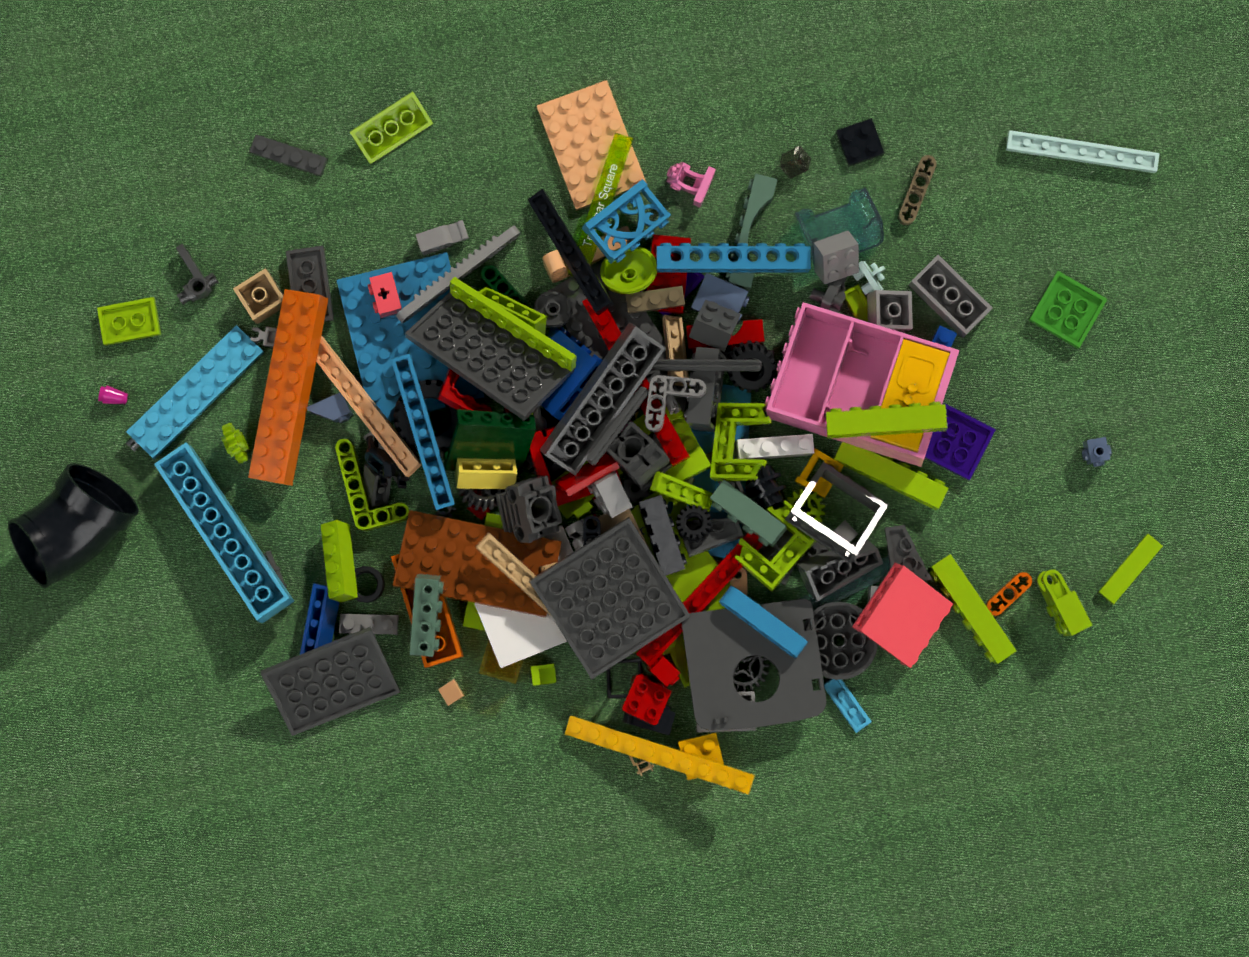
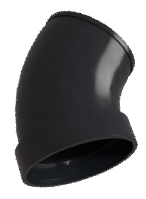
(71, 524)

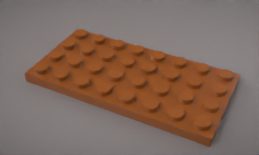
(448, 550)

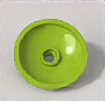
(637, 264)

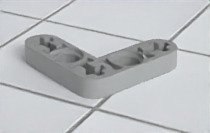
(667, 389)

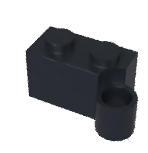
(664, 725)

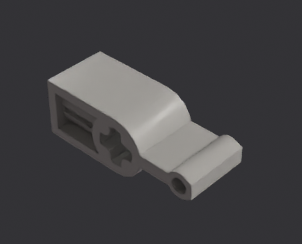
(441, 237)

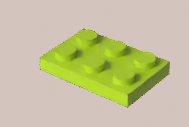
(129, 321)

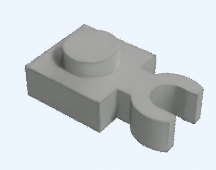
(267, 337)

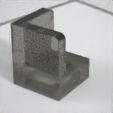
(795, 162)

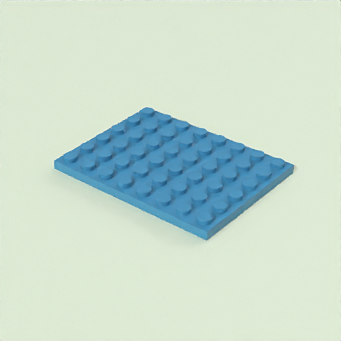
(380, 339)

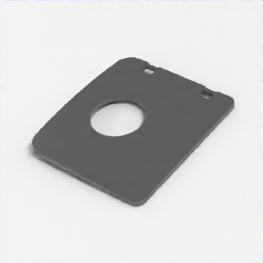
(720, 640)

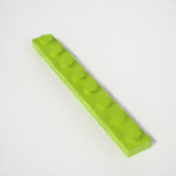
(513, 324)

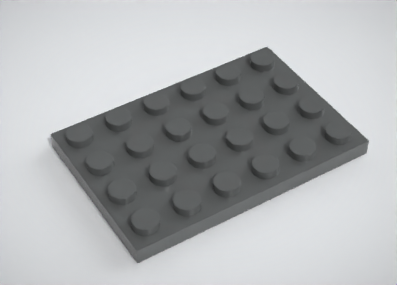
(330, 681)

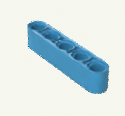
(763, 622)

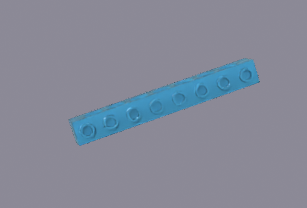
(762, 265)
(422, 431)

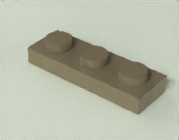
(655, 300)

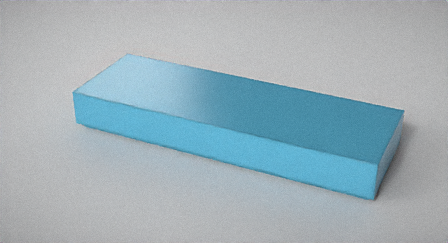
(847, 704)

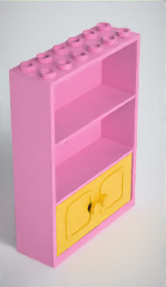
(857, 364)

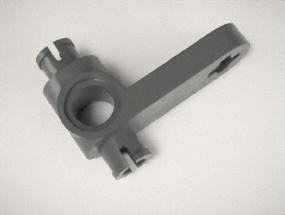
(189, 289)

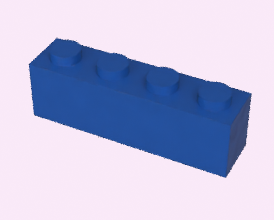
(320, 619)

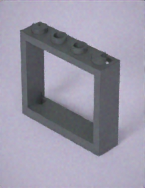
(823, 534)

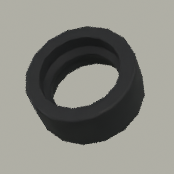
(380, 584)

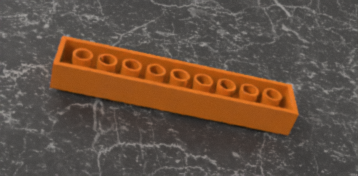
(288, 387)

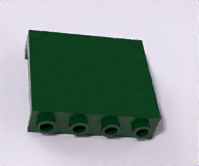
(490, 437)

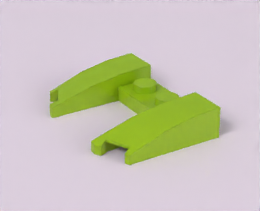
(728, 417)
(697, 462)
(774, 571)

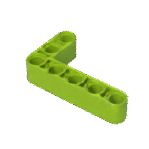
(353, 495)

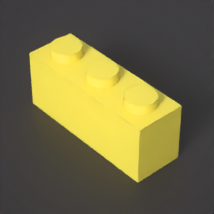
(485, 473)

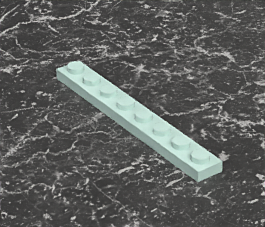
(1082, 151)

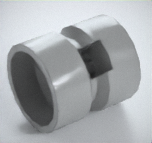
(576, 532)

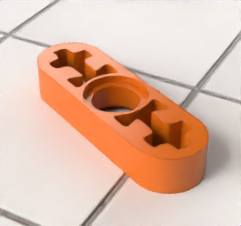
(1015, 580)

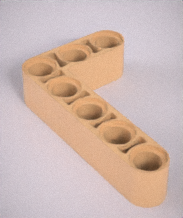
(559, 270)

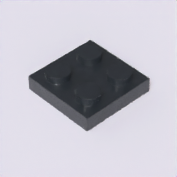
(860, 142)

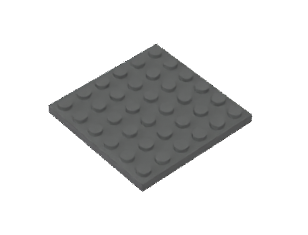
(609, 598)

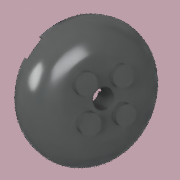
(855, 653)

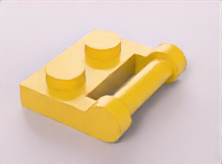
(822, 486)

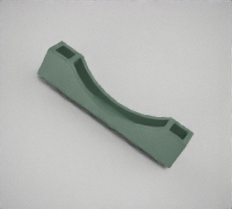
(761, 195)

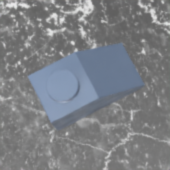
(332, 408)

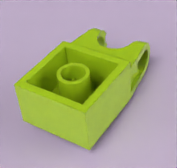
(1063, 604)

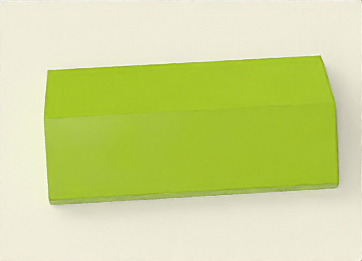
(391, 127)

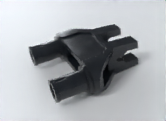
(383, 464)

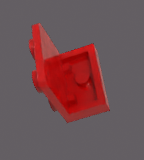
(646, 699)

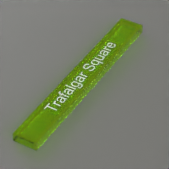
(606, 189)

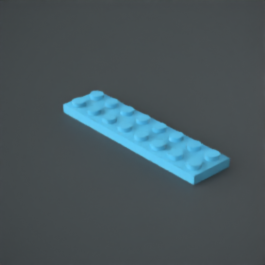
(195, 392)

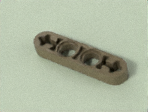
(918, 190)

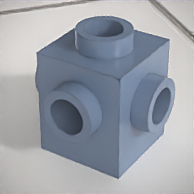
(1096, 445)

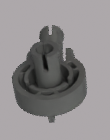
(834, 296)

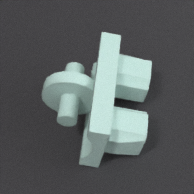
(865, 271)

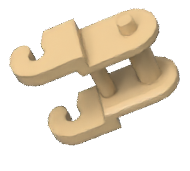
(640, 771)

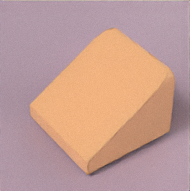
(451, 692)

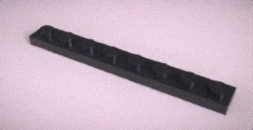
(570, 252)

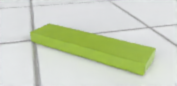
(681, 491)
(1130, 568)

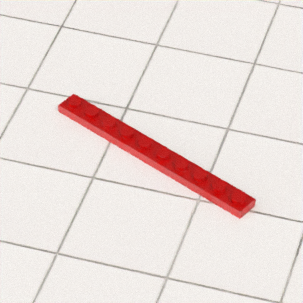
(667, 435)
(700, 598)

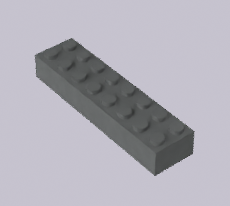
(602, 398)

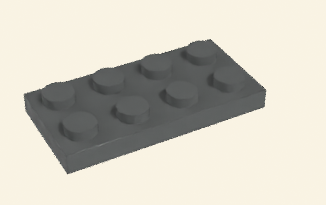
(309, 274)

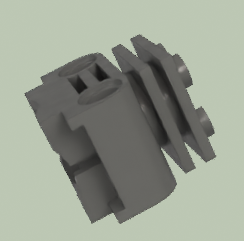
(638, 456)
(529, 509)

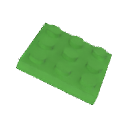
(1068, 309)

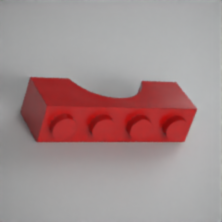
(750, 331)

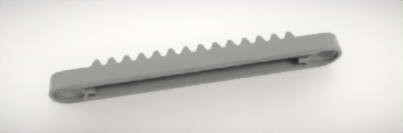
(460, 272)

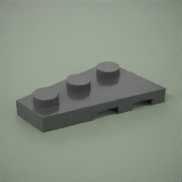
(903, 551)

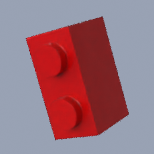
(664, 671)

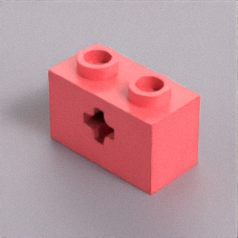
(381, 284)

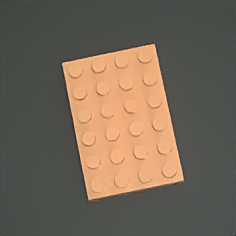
(581, 137)

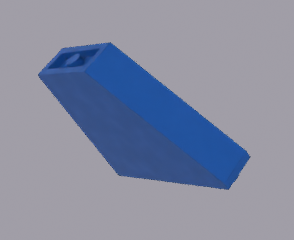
(566, 393)

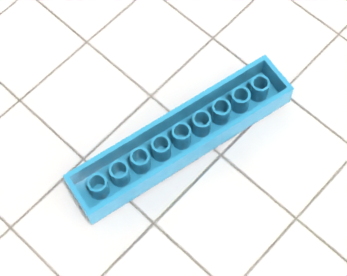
(224, 533)

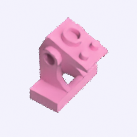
(702, 182)

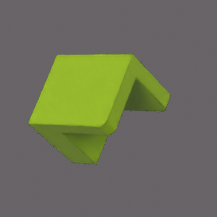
(543, 674)

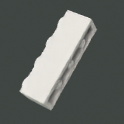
(774, 447)

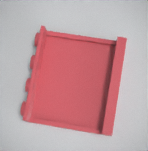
(903, 615)

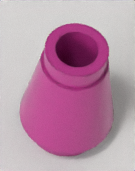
(110, 395)

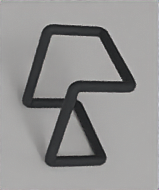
(609, 696)

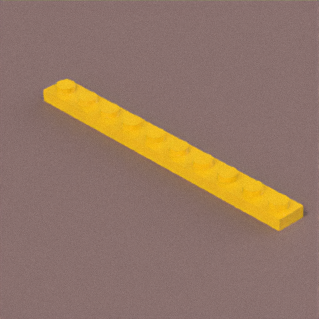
(660, 754)

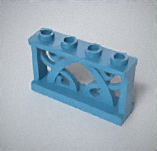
(631, 196)

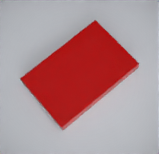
(587, 475)

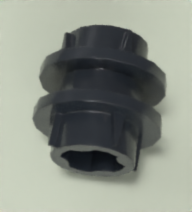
(766, 488)

